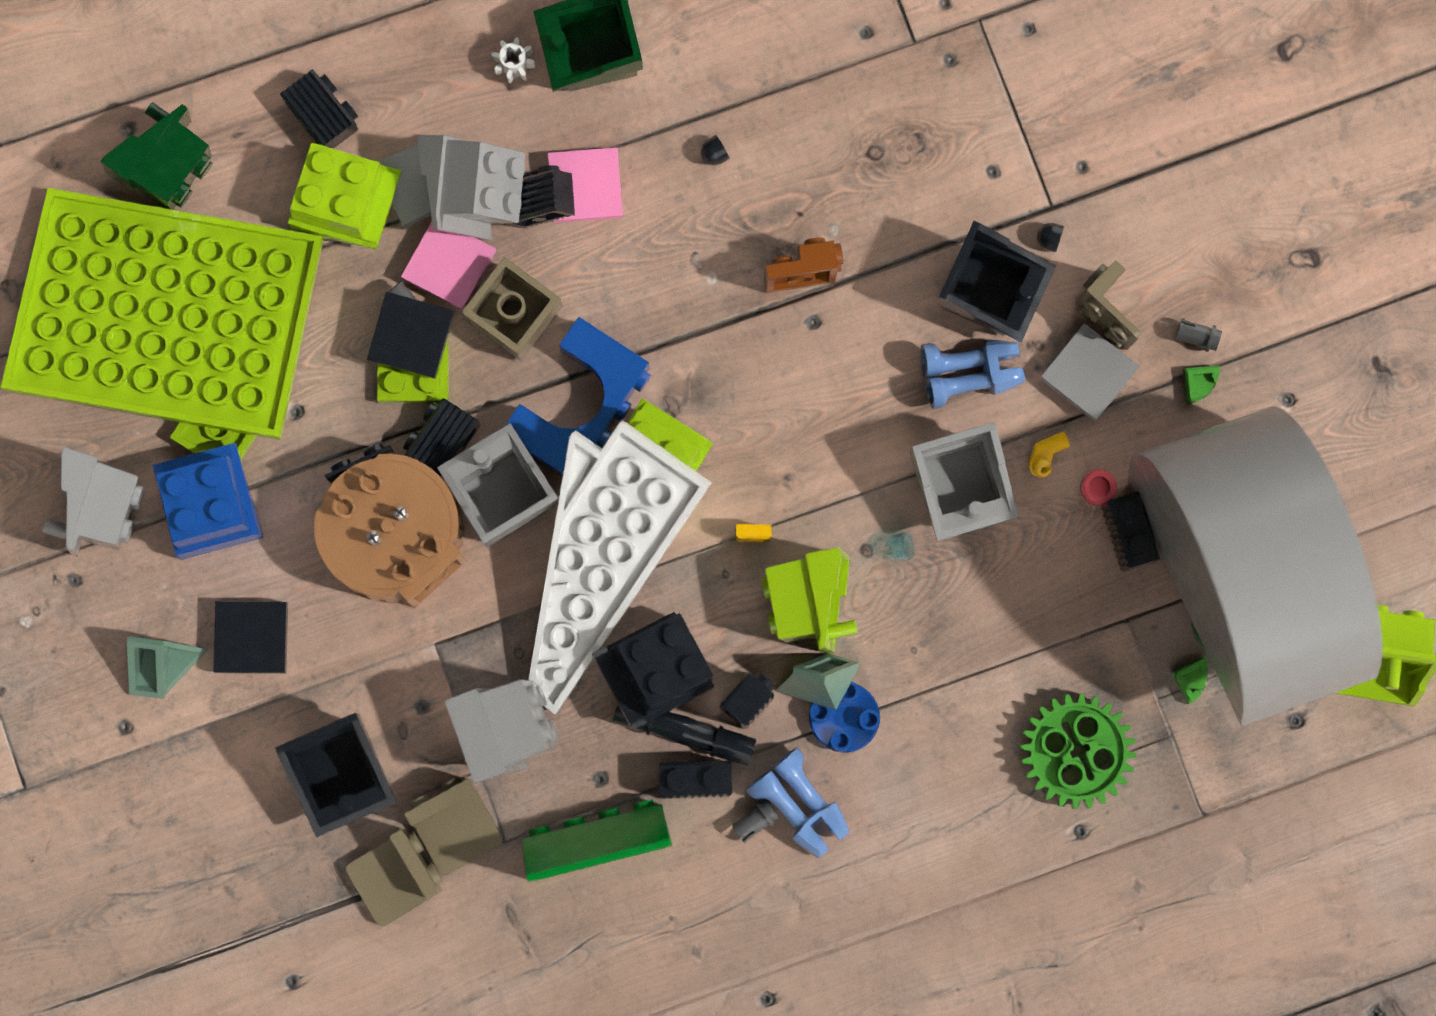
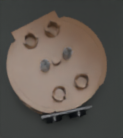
(389, 527)

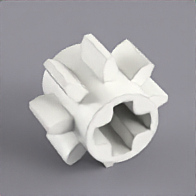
(517, 52)

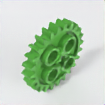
(1106, 737)

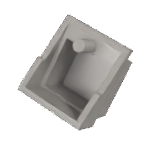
(471, 184)
(964, 481)
(498, 485)
(97, 503)
(502, 728)

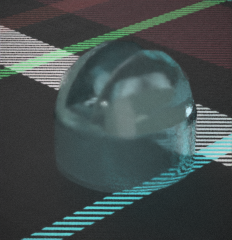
(901, 547)

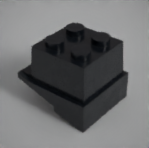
(995, 283)
(655, 669)
(336, 774)

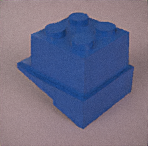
(207, 501)

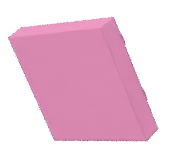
(594, 183)
(448, 266)

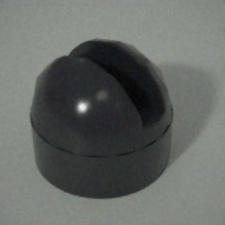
(714, 151)
(1049, 236)

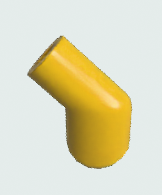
(1043, 453)

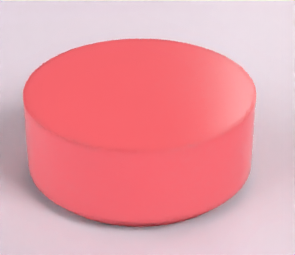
(1098, 487)

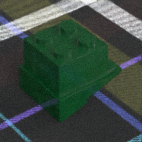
(588, 42)
(162, 159)

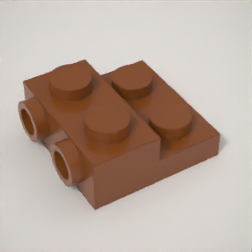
(815, 265)

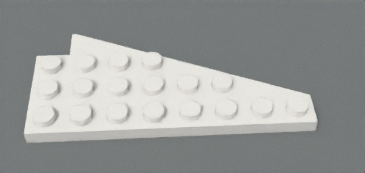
(608, 536)

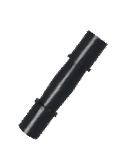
(697, 734)

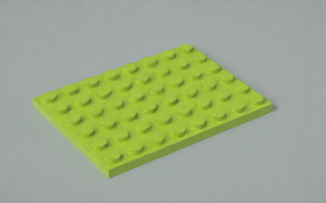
(163, 313)

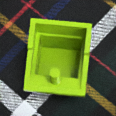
(343, 197)
(670, 434)
(808, 598)
(1406, 659)

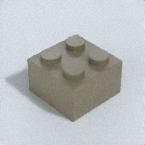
(512, 309)

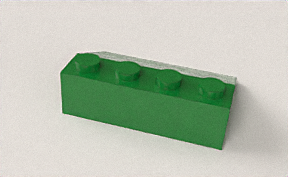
(595, 842)

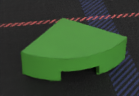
(1199, 382)
(1192, 679)

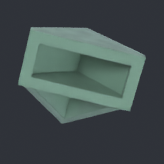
(158, 665)
(821, 680)

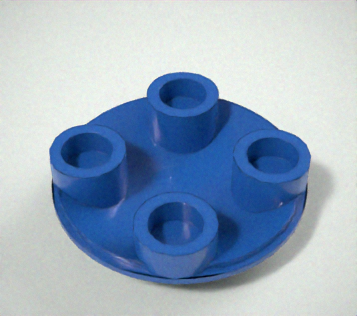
(849, 725)

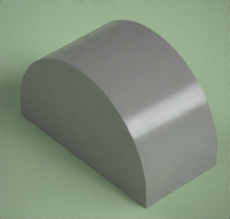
(1263, 561)

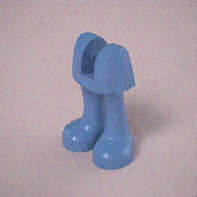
(997, 380)
(770, 788)

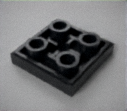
(411, 335)
(250, 638)

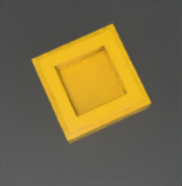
(753, 533)

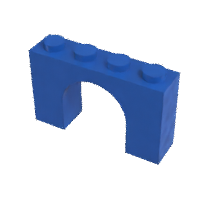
(620, 375)

